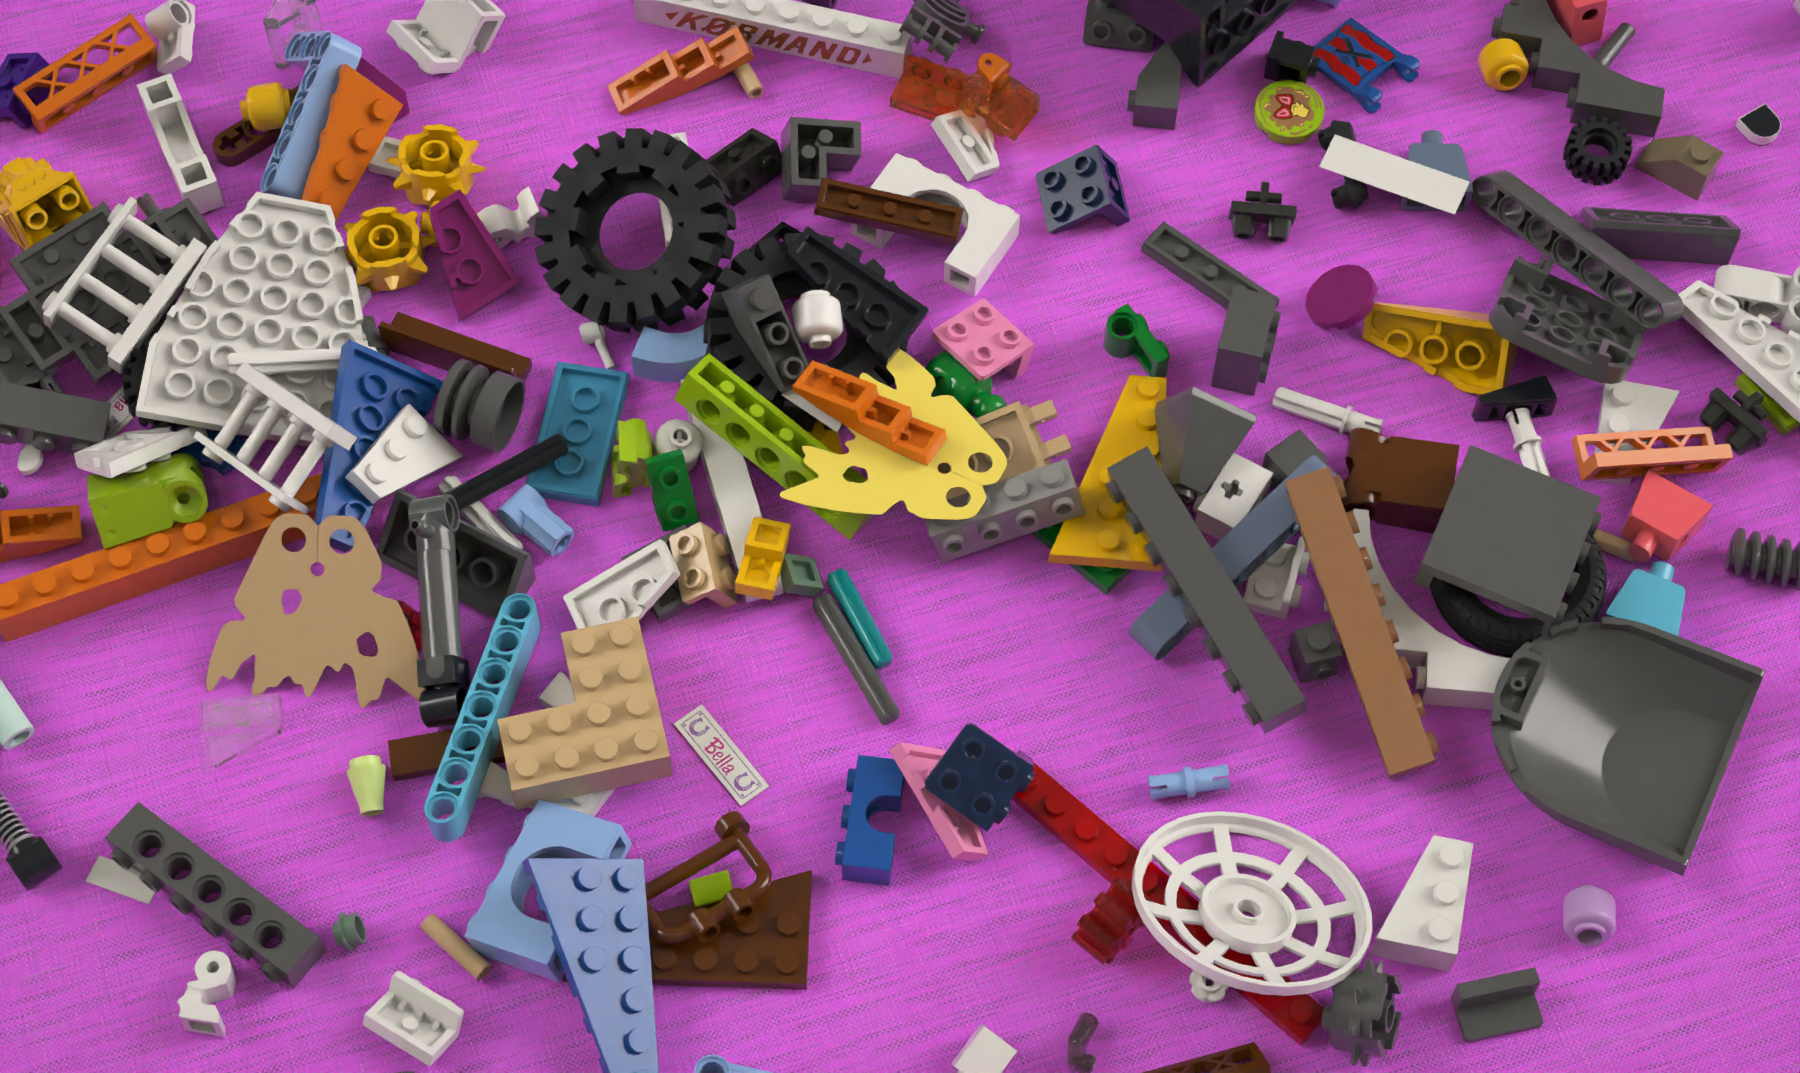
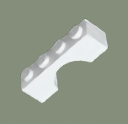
(180, 144)

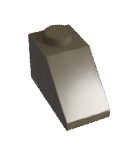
(1681, 163)

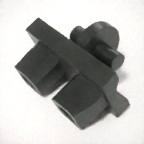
(1247, 213)
(1748, 430)

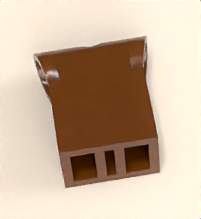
(1399, 479)

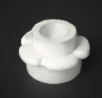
(1206, 993)

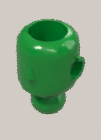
(957, 381)

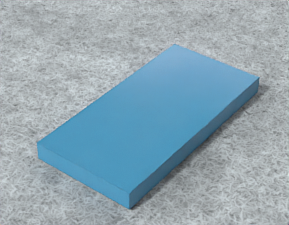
(585, 411)

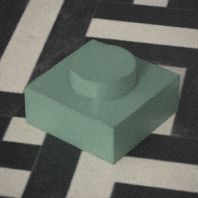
(800, 575)

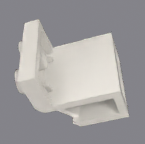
(447, 33)

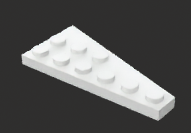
(1749, 342)

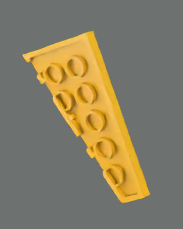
(1103, 533)

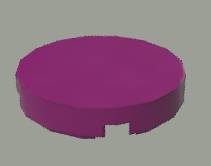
(1341, 297)

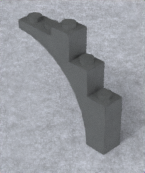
(1567, 69)

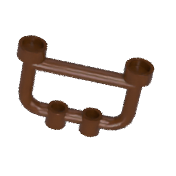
(738, 902)

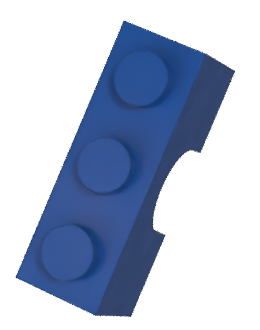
(866, 852)

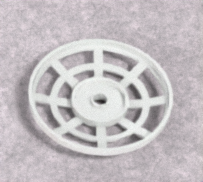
(1234, 893)

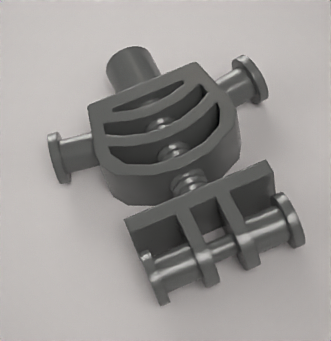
(940, 25)

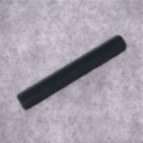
(509, 471)

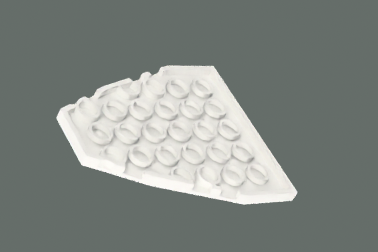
(261, 287)

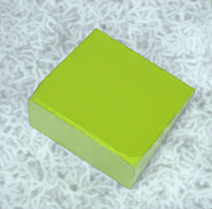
(710, 888)

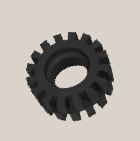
(1605, 136)

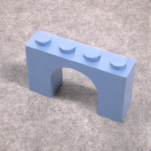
(500, 926)

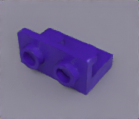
(14, 71)

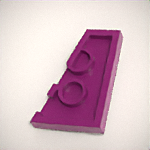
(469, 255)

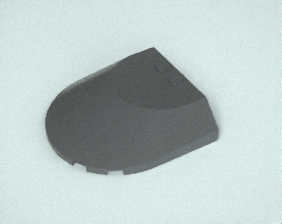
(1622, 731)

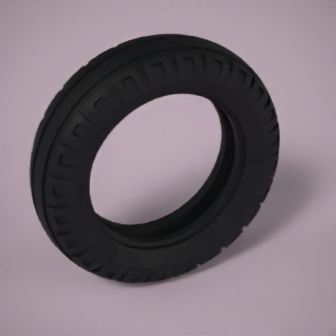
(1506, 634)

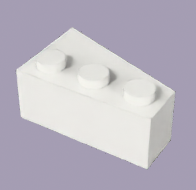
(1430, 909)

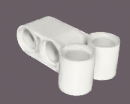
(1763, 293)

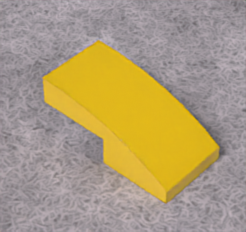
(762, 558)

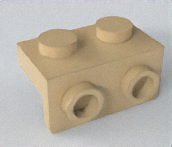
(703, 565)

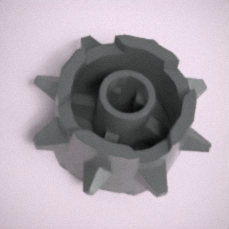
(1364, 1013)

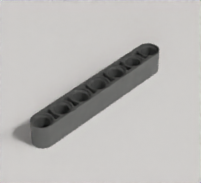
(1591, 249)

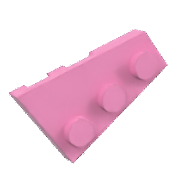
(956, 831)

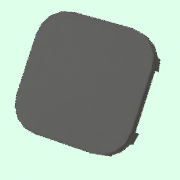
(1565, 323)

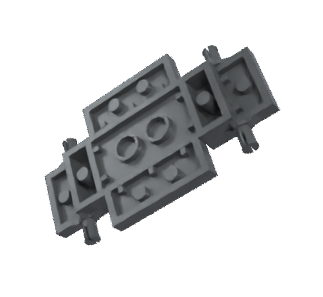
(34, 351)

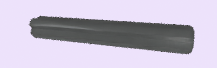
(856, 659)

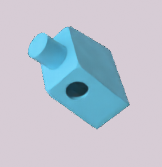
(1651, 598)

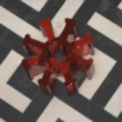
(1110, 922)

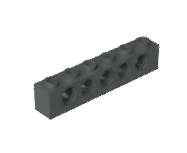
(144, 830)

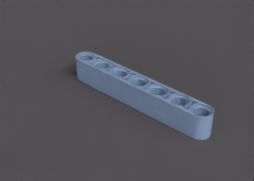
(1239, 553)

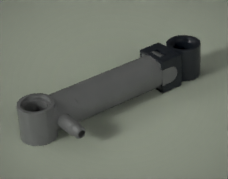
(442, 667)

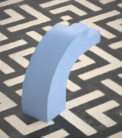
(667, 355)

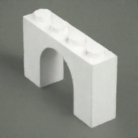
(987, 225)

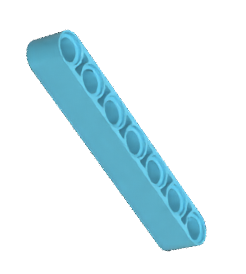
(482, 731)

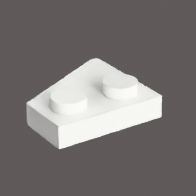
(968, 143)

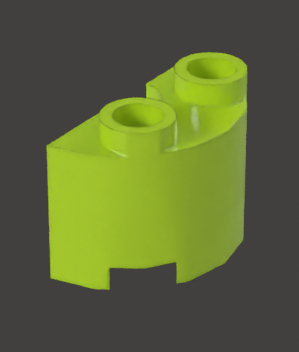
(629, 456)

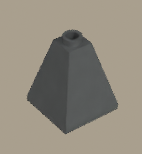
(1197, 439)

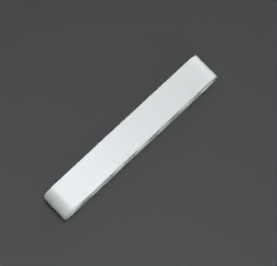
(731, 492)

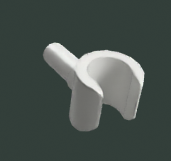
(595, 333)

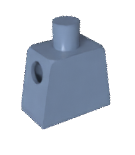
(1441, 157)

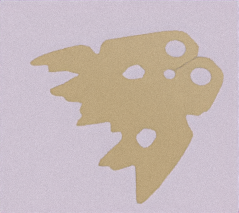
(327, 621)

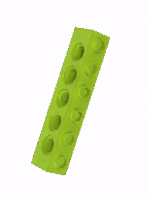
(759, 432)

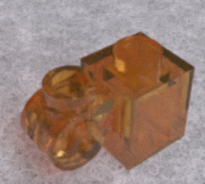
(1004, 111)

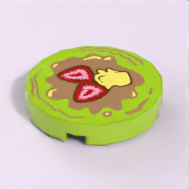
(1289, 111)

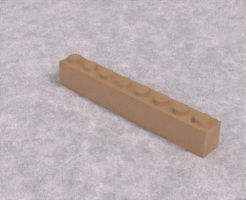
(1360, 623)

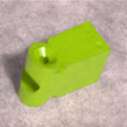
(147, 499)

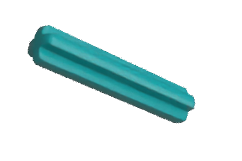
(860, 618)

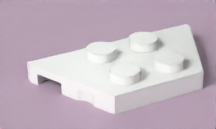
(133, 449)

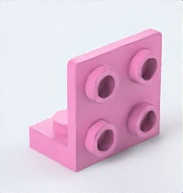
(985, 341)

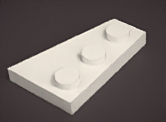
(1632, 408)
(400, 456)
(624, 589)

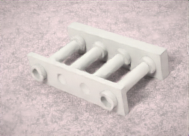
(142, 317)
(302, 419)

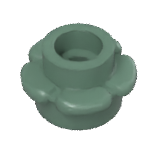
(349, 931)

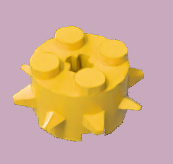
(435, 164)
(386, 249)

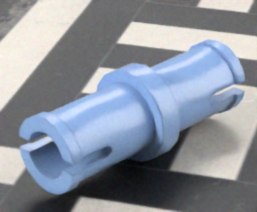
(1189, 782)

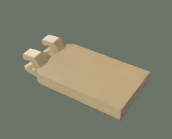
(1018, 438)

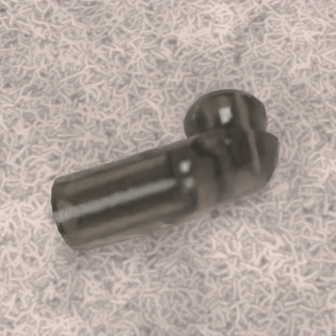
(1077, 1043)

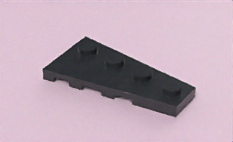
(869, 304)

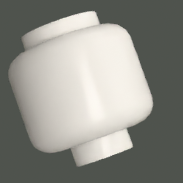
(817, 318)
(679, 435)

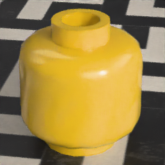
(1503, 64)
(267, 106)

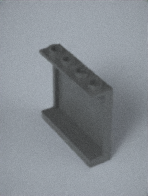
(1511, 536)

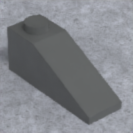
(1157, 91)

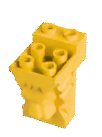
(38, 200)

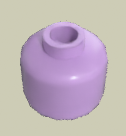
(1589, 915)

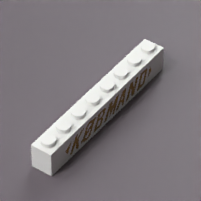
(790, 29)

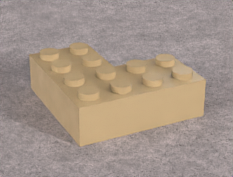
(601, 740)

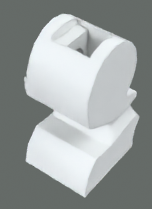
(511, 225)
(214, 983)

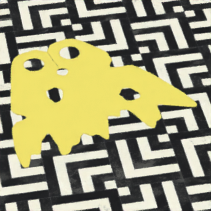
(896, 476)

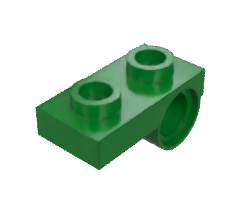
(1148, 351)
(671, 490)

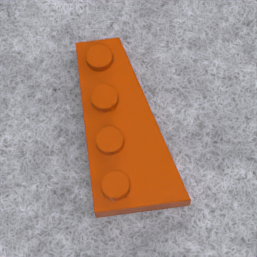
(352, 134)

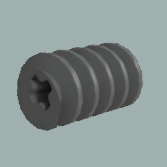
(1764, 557)

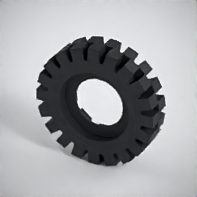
(575, 214)
(731, 349)

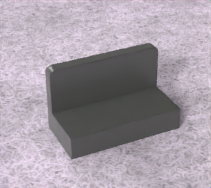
(1497, 1005)

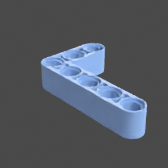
(297, 145)

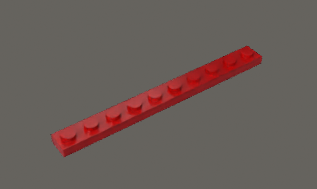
(1115, 857)

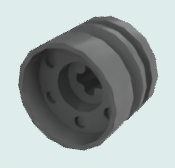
(479, 405)

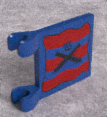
(1357, 58)

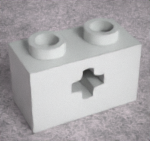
(1246, 486)

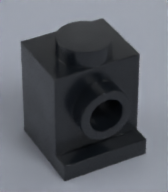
(1290, 60)

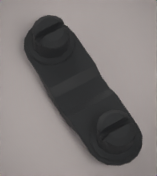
(1353, 192)

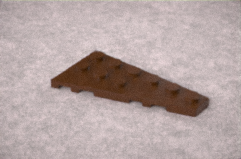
(755, 953)

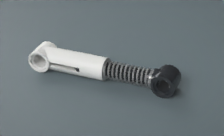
(26, 853)

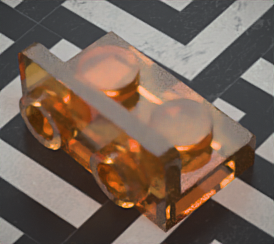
(928, 88)

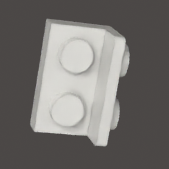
(1273, 584)

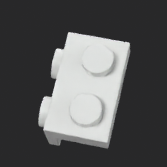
(415, 1019)

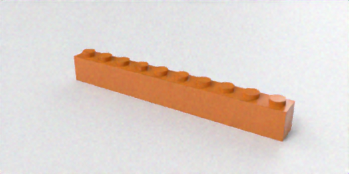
(144, 563)

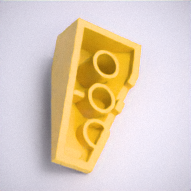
(1444, 343)

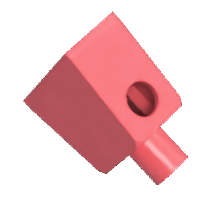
(1580, 18)
(1662, 518)

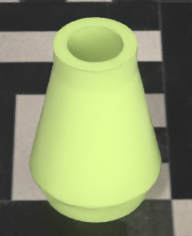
(368, 783)

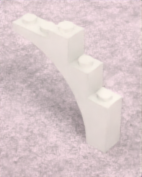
(1444, 668)

